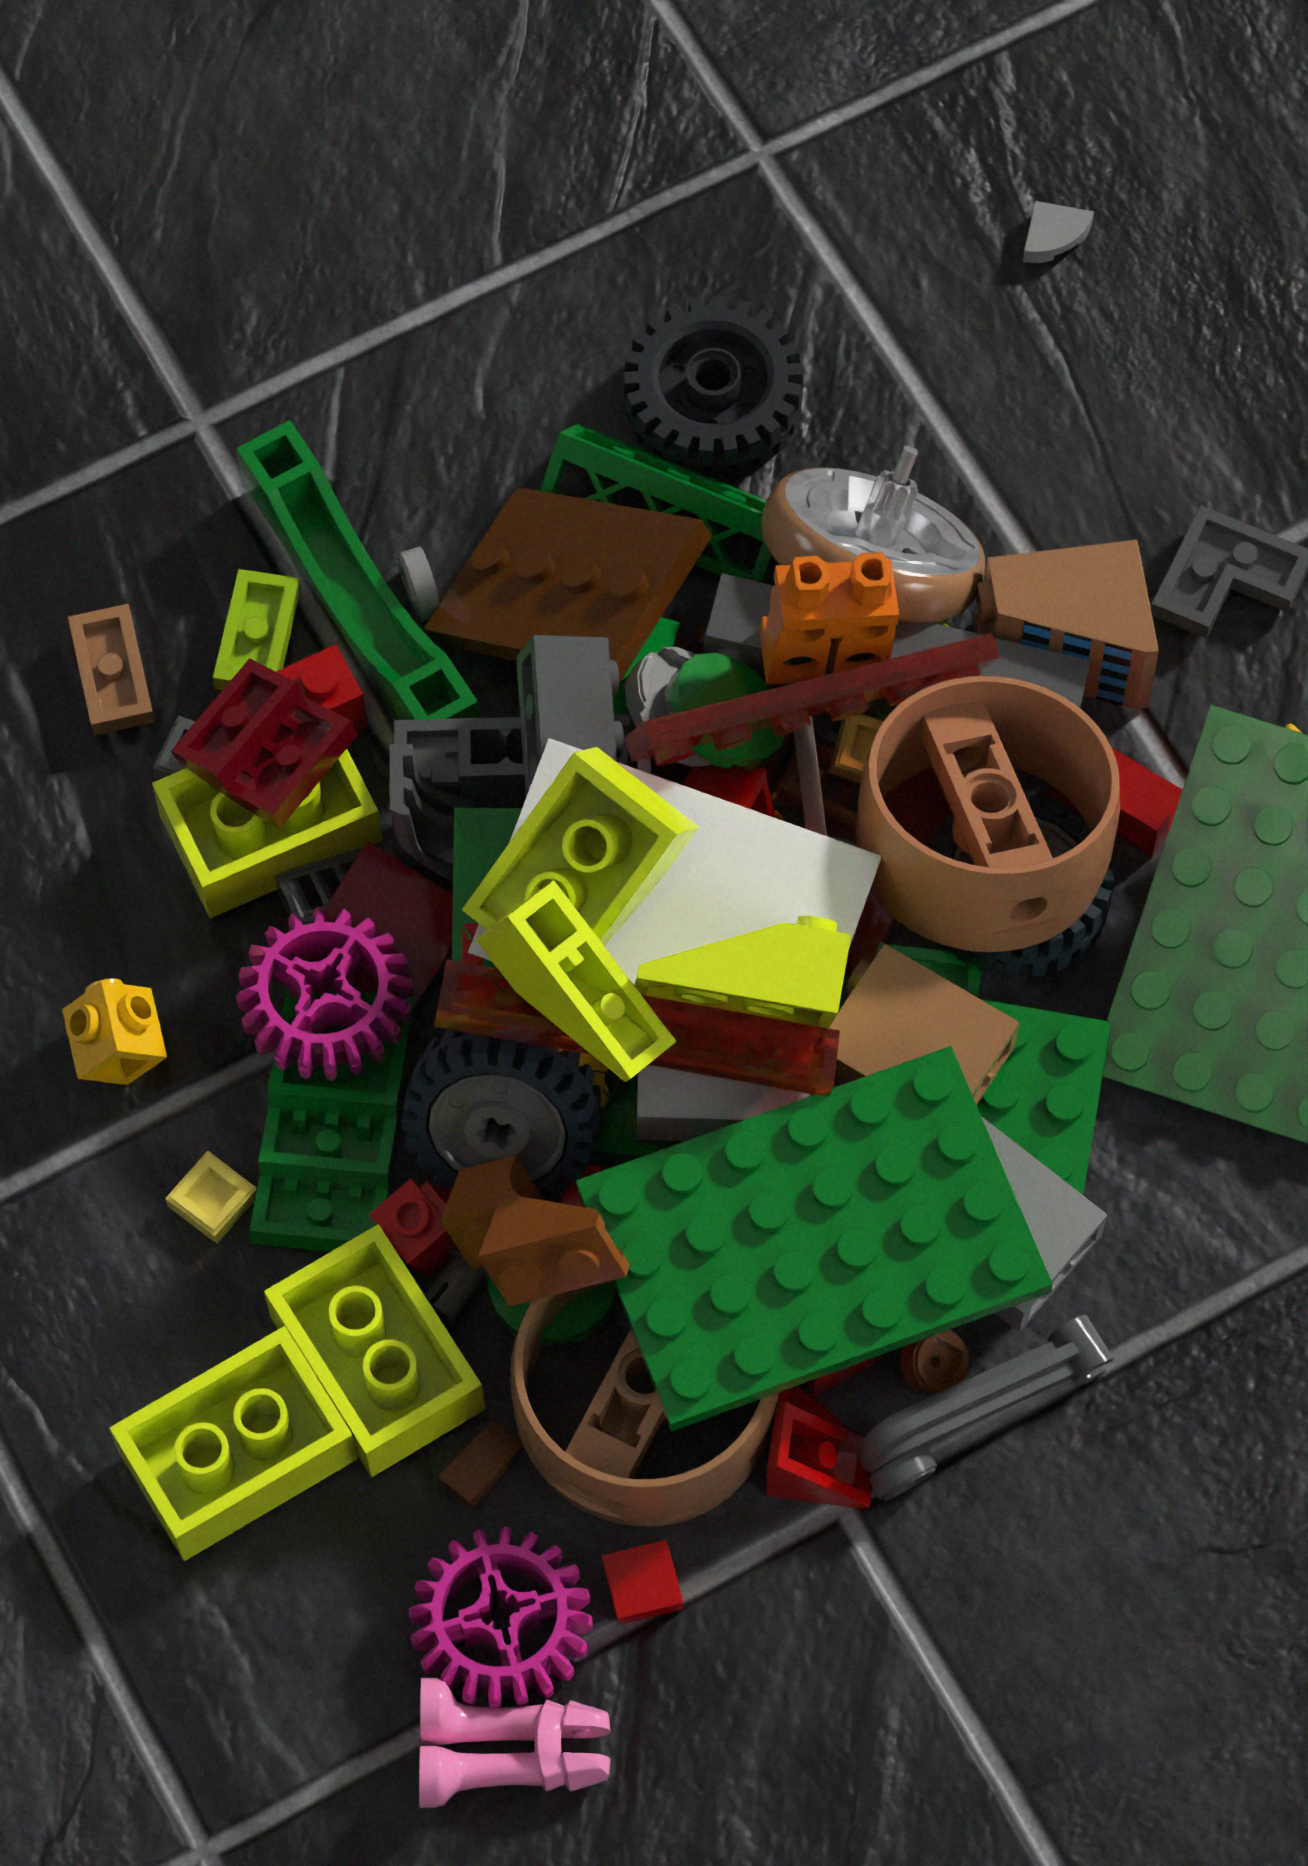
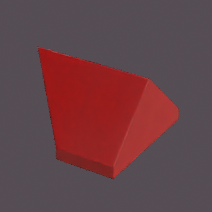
(814, 1455)

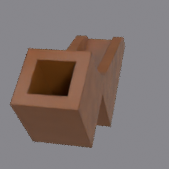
(524, 1241)

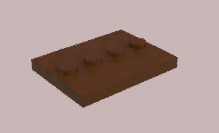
(568, 571)

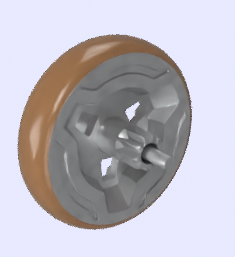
(852, 513)

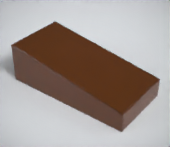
(480, 1464)

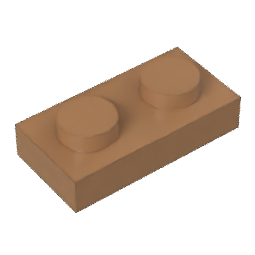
(111, 669)

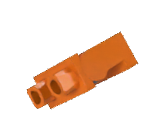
(828, 616)

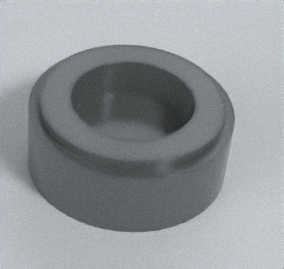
(903, 1473)

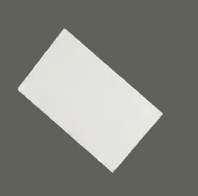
(729, 878)

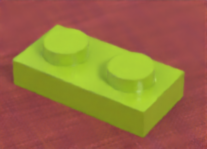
(257, 623)

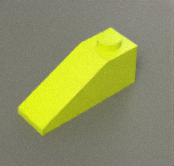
(575, 982)

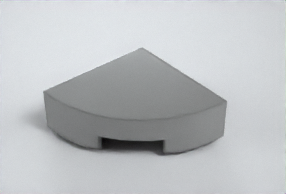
(1055, 231)

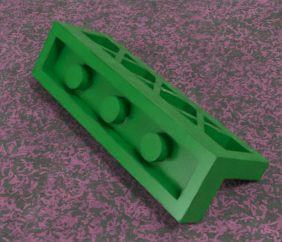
(665, 481)

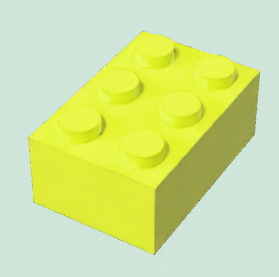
(238, 854)
(377, 1349)
(234, 1443)

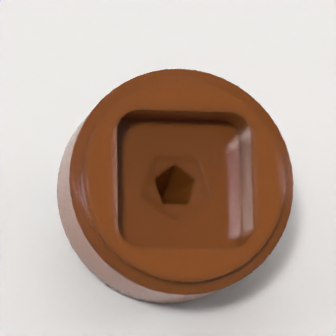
(935, 1363)

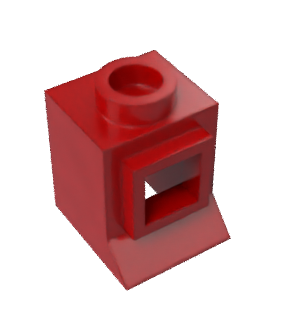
(414, 1225)

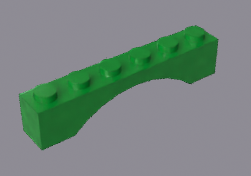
(317, 535)

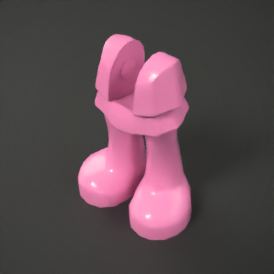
(450, 1722)

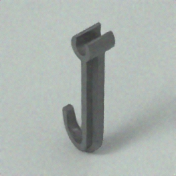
(1071, 1353)

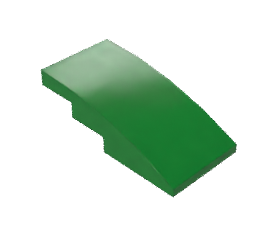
(329, 1146)

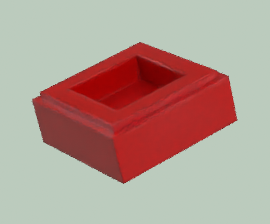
(642, 1582)

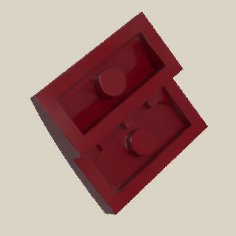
(264, 743)
(401, 904)

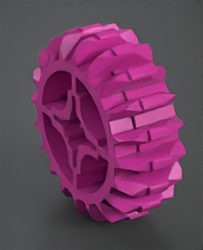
(287, 965)
(525, 1612)

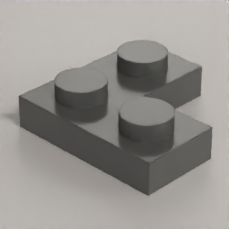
(1226, 556)

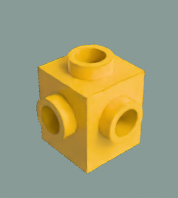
(114, 1032)

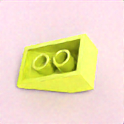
(593, 835)
(769, 972)

